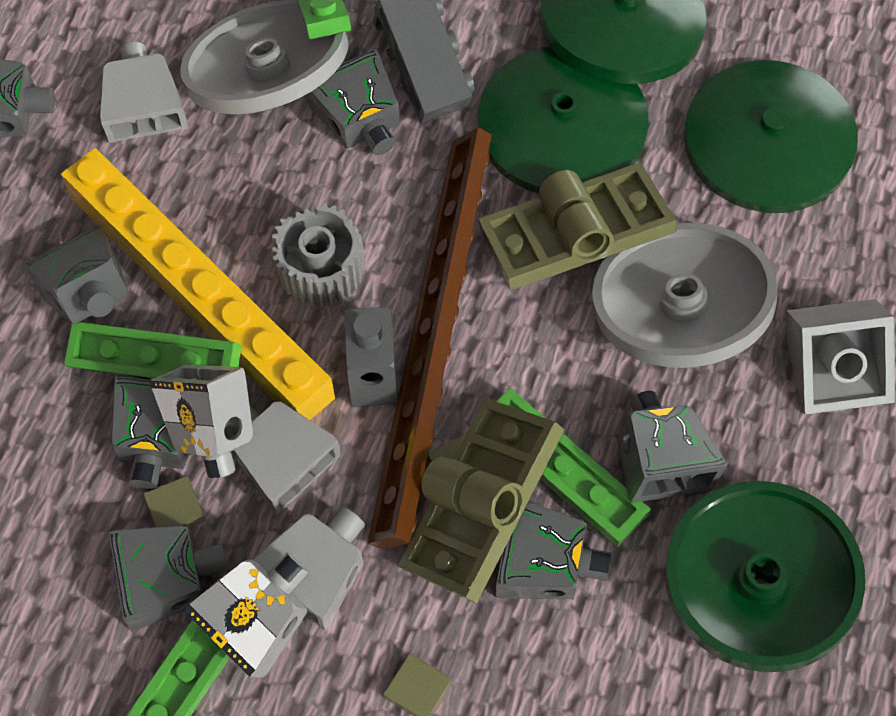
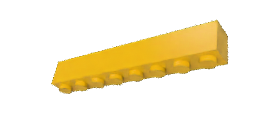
(197, 284)

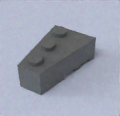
(425, 56)

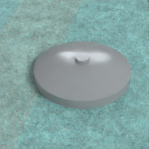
(259, 60)
(686, 297)

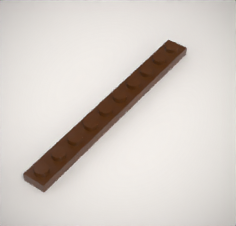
(429, 344)

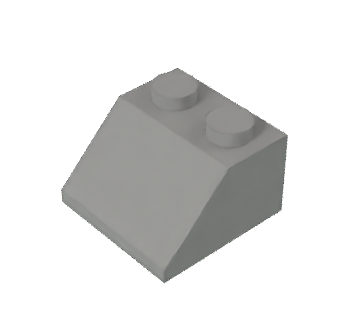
(842, 355)

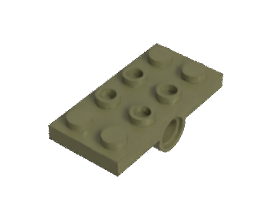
(576, 224)
(479, 498)

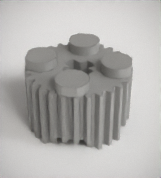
(318, 256)

